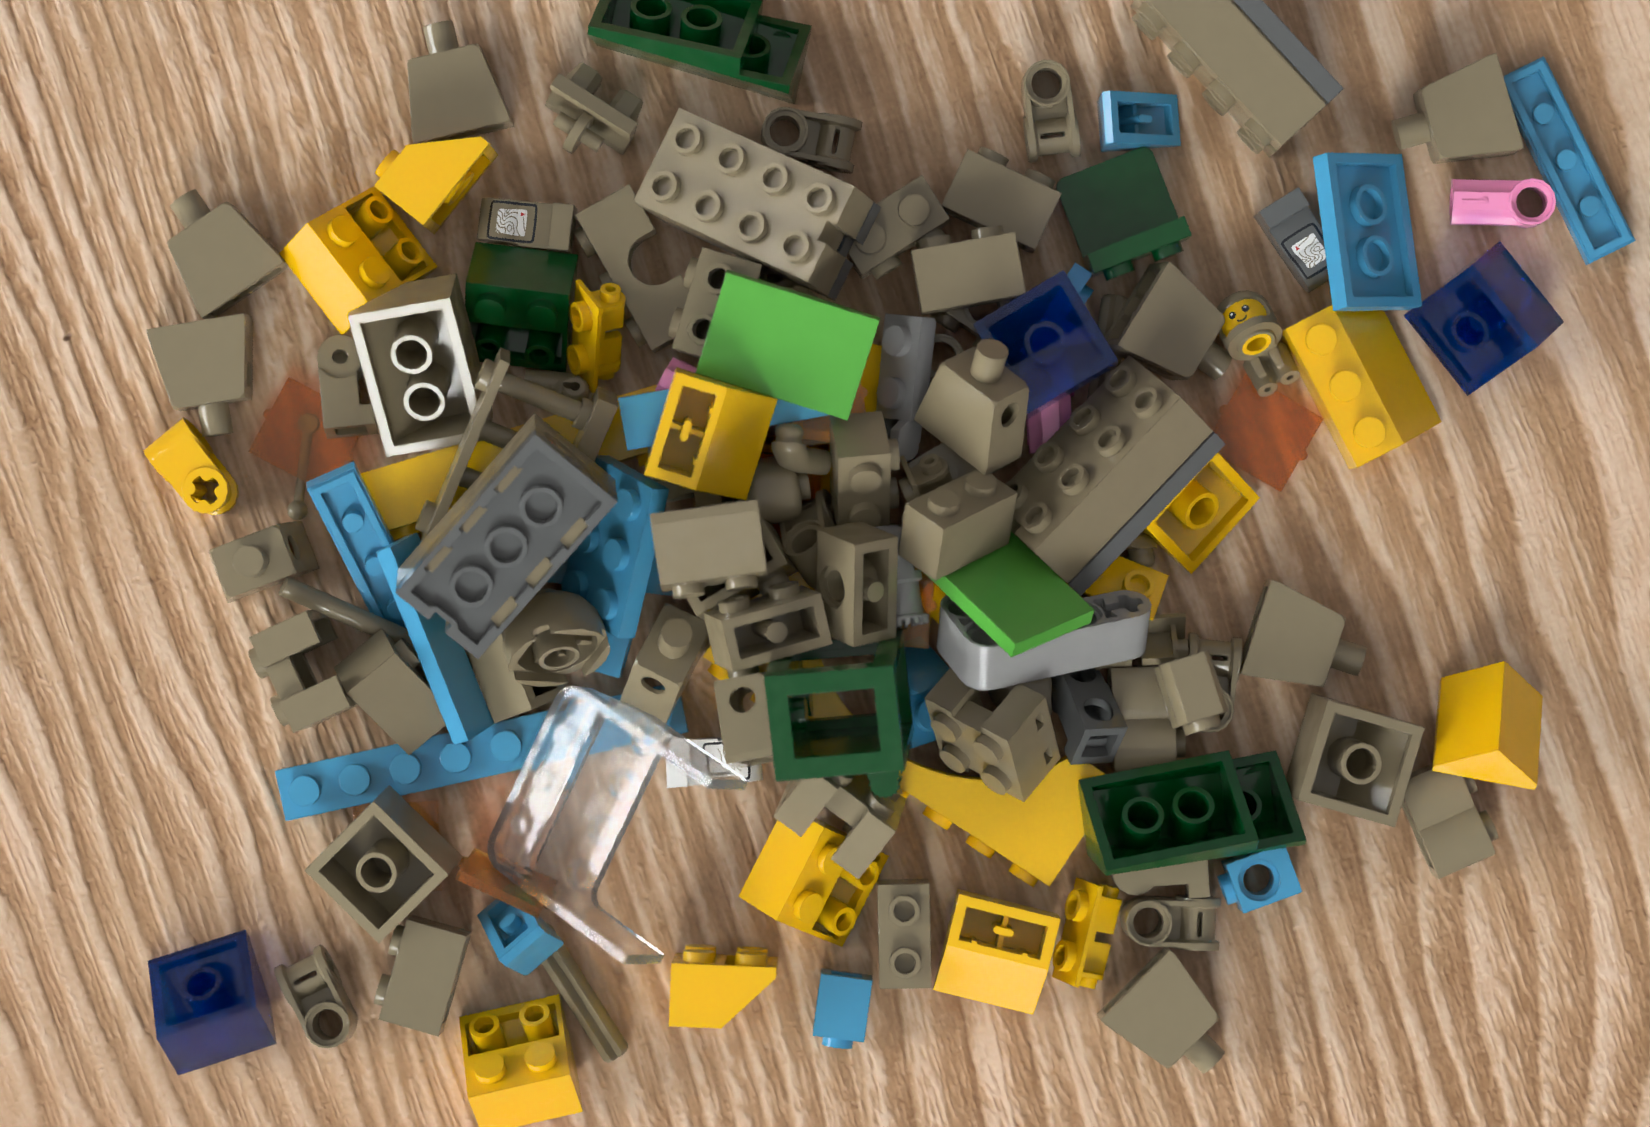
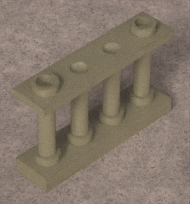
(589, 416)

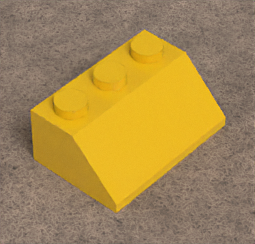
(1360, 382)

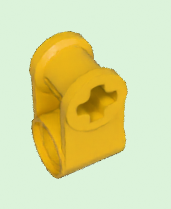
(187, 463)

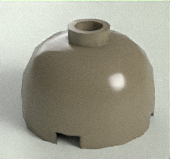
(554, 638)

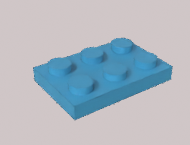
(1367, 231)
(618, 554)

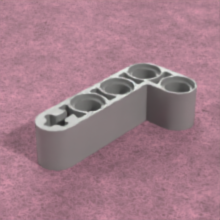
(1113, 636)

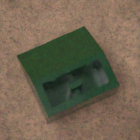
(521, 304)

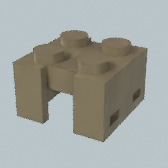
(281, 656)
(1002, 745)
(868, 818)

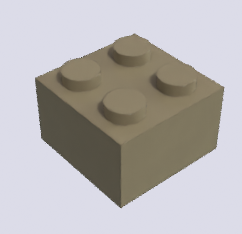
(384, 864)

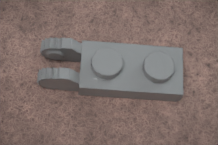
(904, 377)

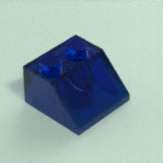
(1484, 318)
(1049, 341)
(210, 1003)

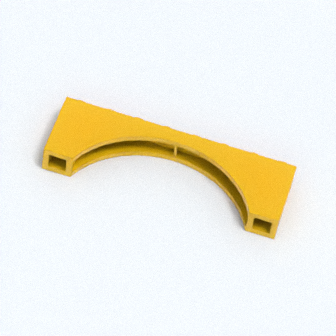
(1030, 833)

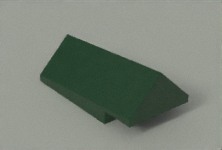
(708, 39)
(1188, 812)

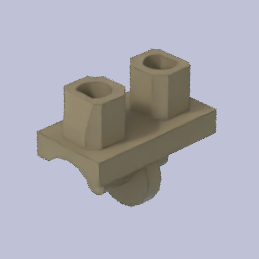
(588, 117)

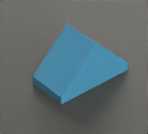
(1137, 120)

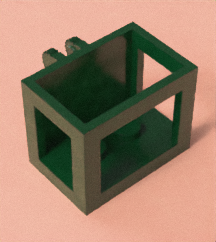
(842, 744)

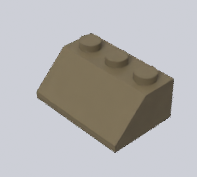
(418, 364)

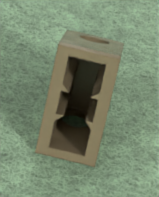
(453, 90)
(1463, 116)
(220, 254)
(1169, 327)
(206, 367)
(977, 407)
(263, 559)
(1297, 639)
(669, 657)
(744, 733)
(1165, 1014)

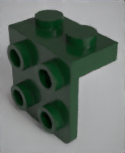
(1122, 213)

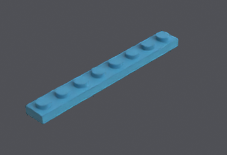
(437, 763)

